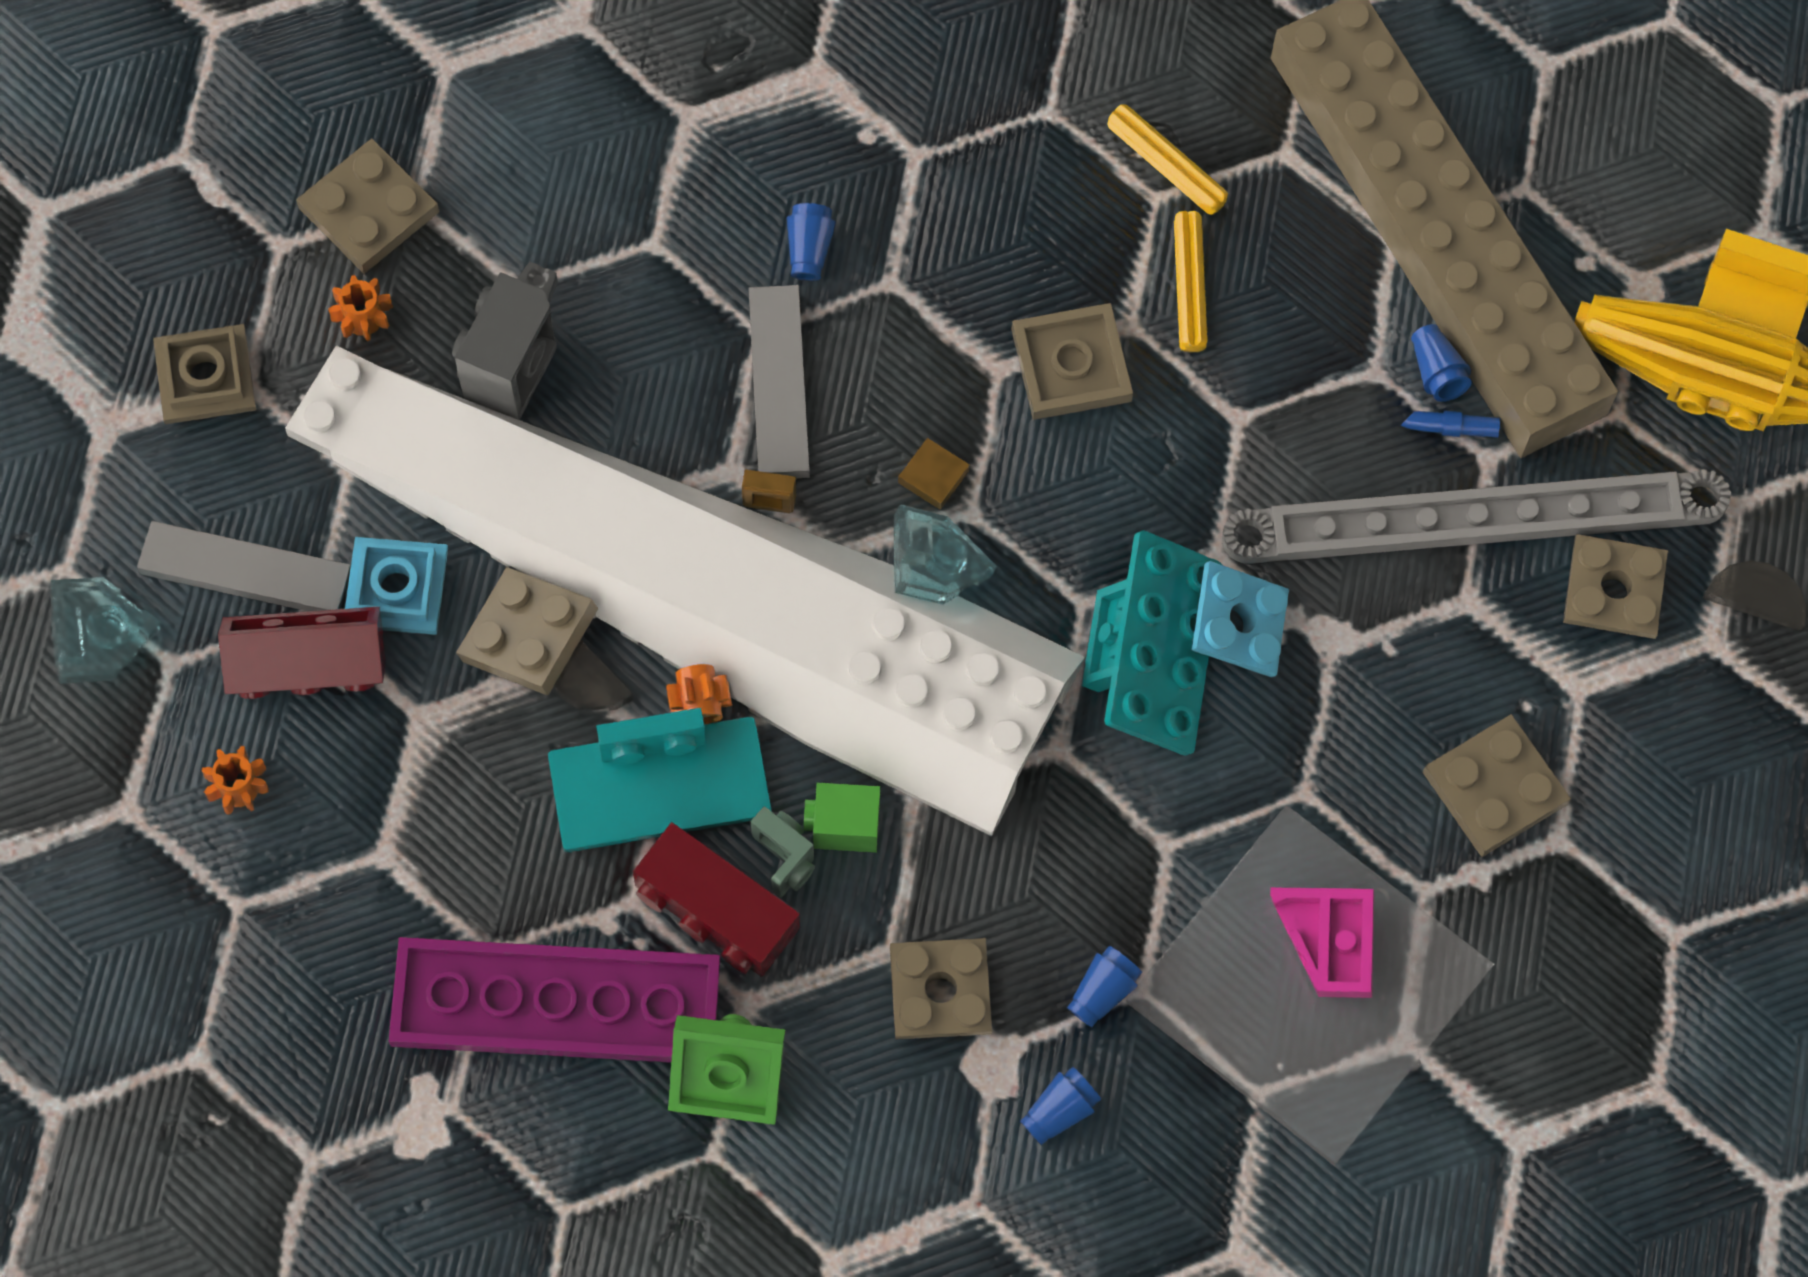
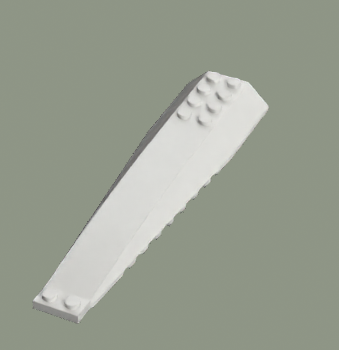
(799, 624)

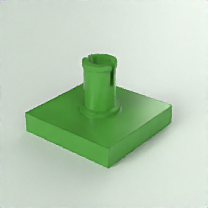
(726, 1068)

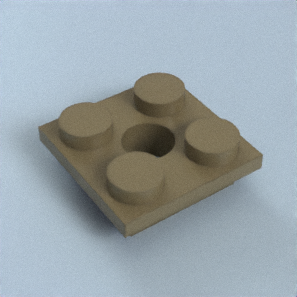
(223, 393)
(1635, 566)
(957, 961)

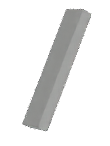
(779, 380)
(243, 568)

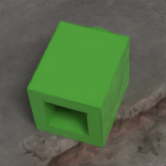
(844, 817)

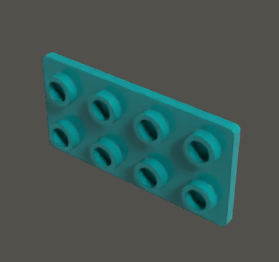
(1145, 645)
(655, 775)

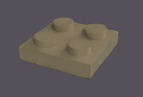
(367, 206)
(1072, 361)
(527, 631)
(1496, 785)

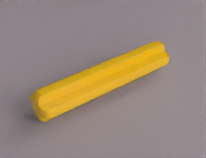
(1167, 159)
(1190, 281)

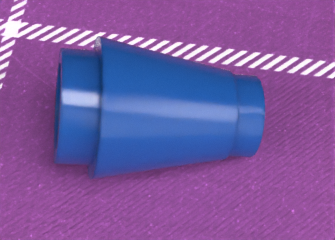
(809, 239)
(1440, 364)
(1104, 986)
(1060, 1106)

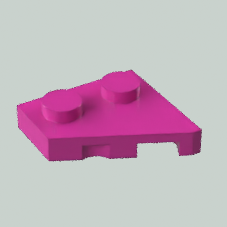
(1331, 936)

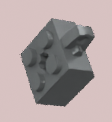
(508, 341)

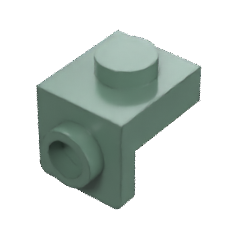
(784, 839)

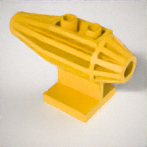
(1731, 351)

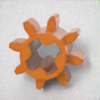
(353, 295)
(700, 688)
(243, 791)

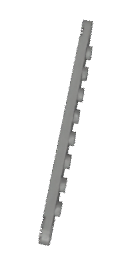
(1476, 516)

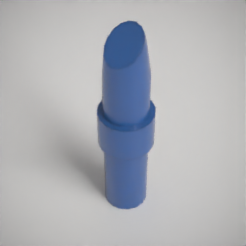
(1453, 424)

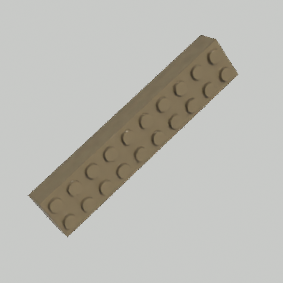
(1443, 224)

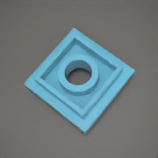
(419, 603)
(1263, 616)

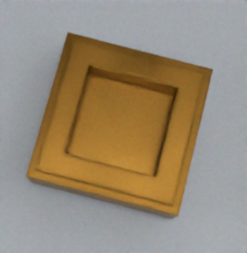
(933, 473)
(768, 491)

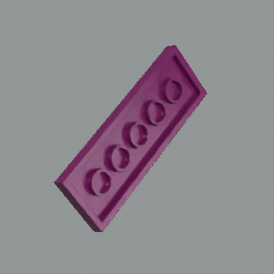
(547, 998)

